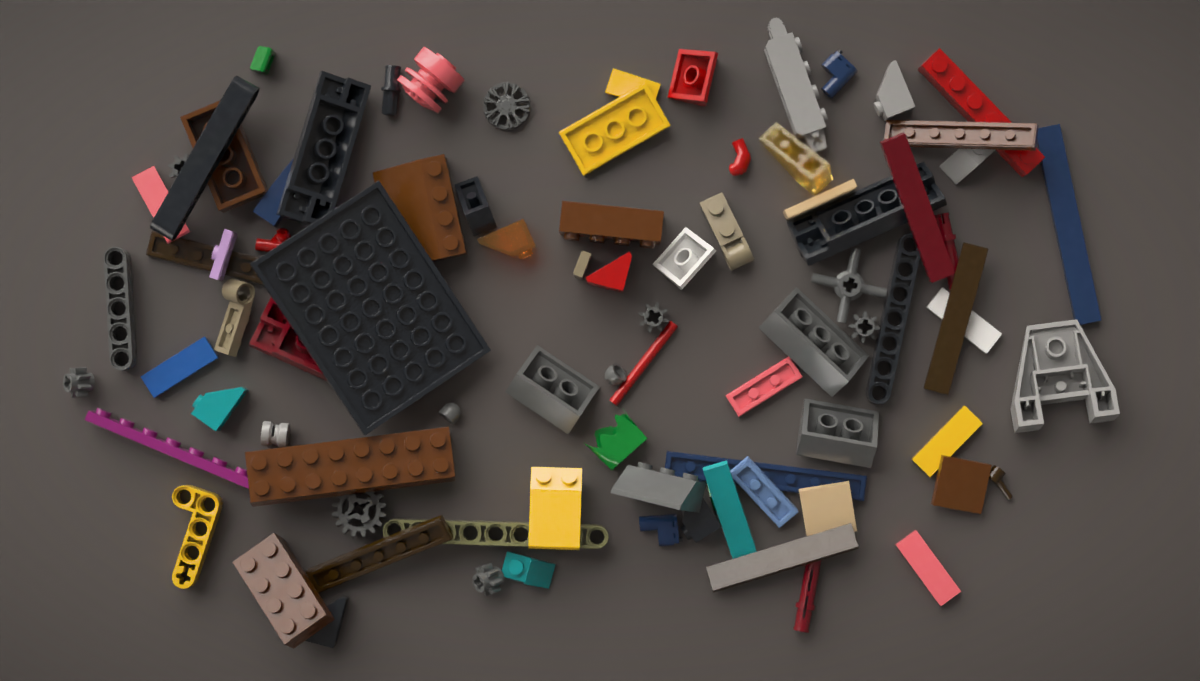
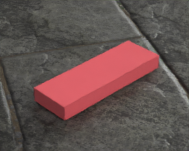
(153, 193)
(763, 386)
(928, 568)

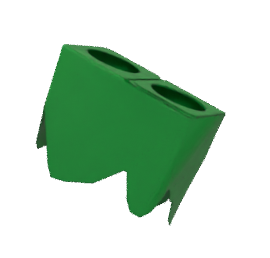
(617, 442)

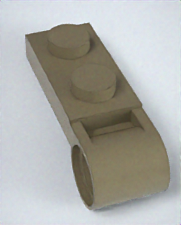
(727, 231)
(236, 315)

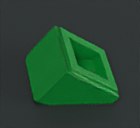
(263, 60)

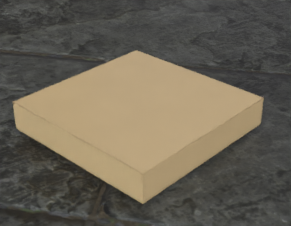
(827, 507)

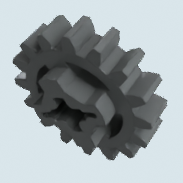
(349, 517)

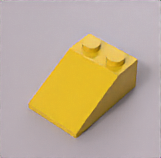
(555, 508)

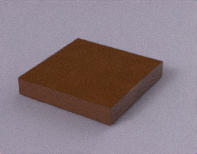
(961, 484)

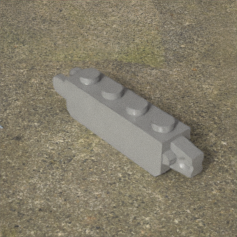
(794, 86)

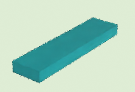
(729, 509)

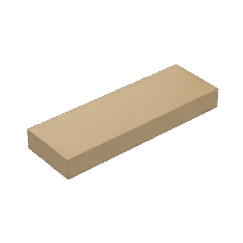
(820, 199)

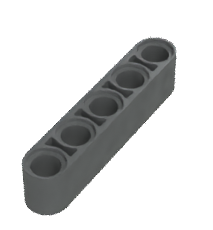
(113, 297)

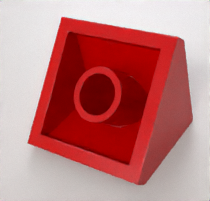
(693, 76)
(612, 275)

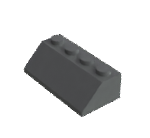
(814, 342)

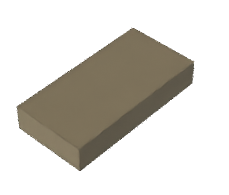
(582, 265)

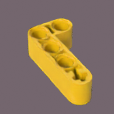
(192, 537)

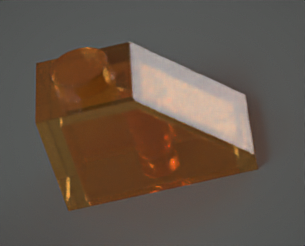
(510, 240)

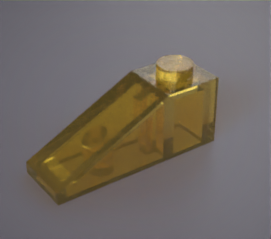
(797, 158)

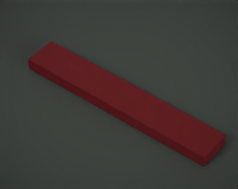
(917, 207)

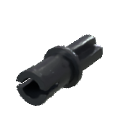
(390, 90)

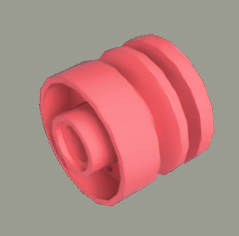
(431, 79)

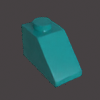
(217, 406)

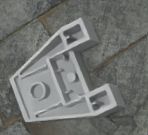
(1057, 368)

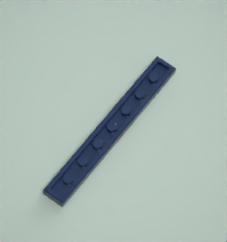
(1067, 225)
(784, 477)

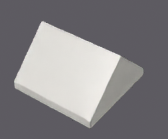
(684, 258)

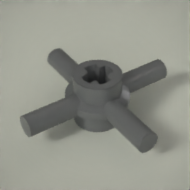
(837, 284)

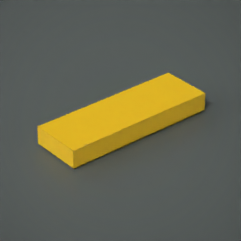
(947, 440)

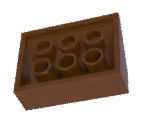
(427, 203)

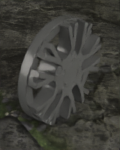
(506, 105)

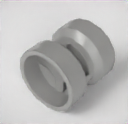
(275, 434)

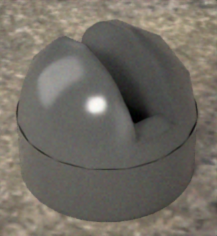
(615, 374)
(450, 412)

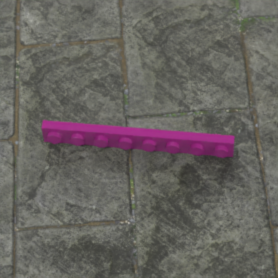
(170, 446)

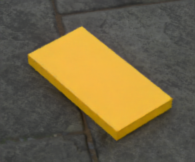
(614, 129)

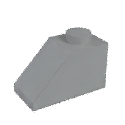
(893, 94)
(963, 162)

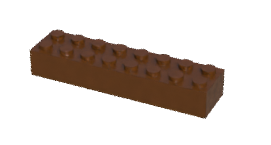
(349, 466)

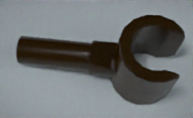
(996, 475)

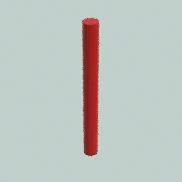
(643, 363)

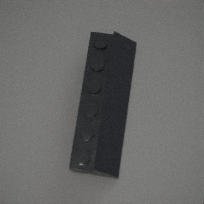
(324, 148)
(856, 218)

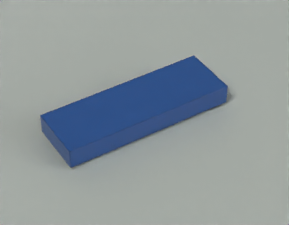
(179, 367)

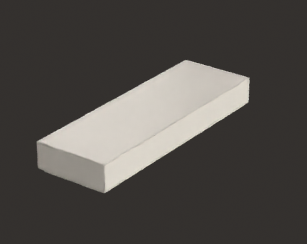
(978, 330)

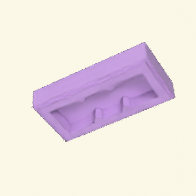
(222, 254)

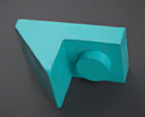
(528, 570)

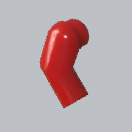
(742, 160)
(267, 245)

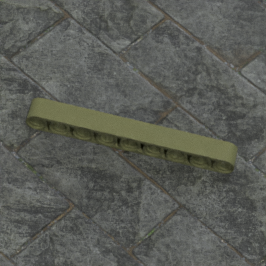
(508, 532)

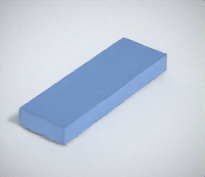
(763, 492)

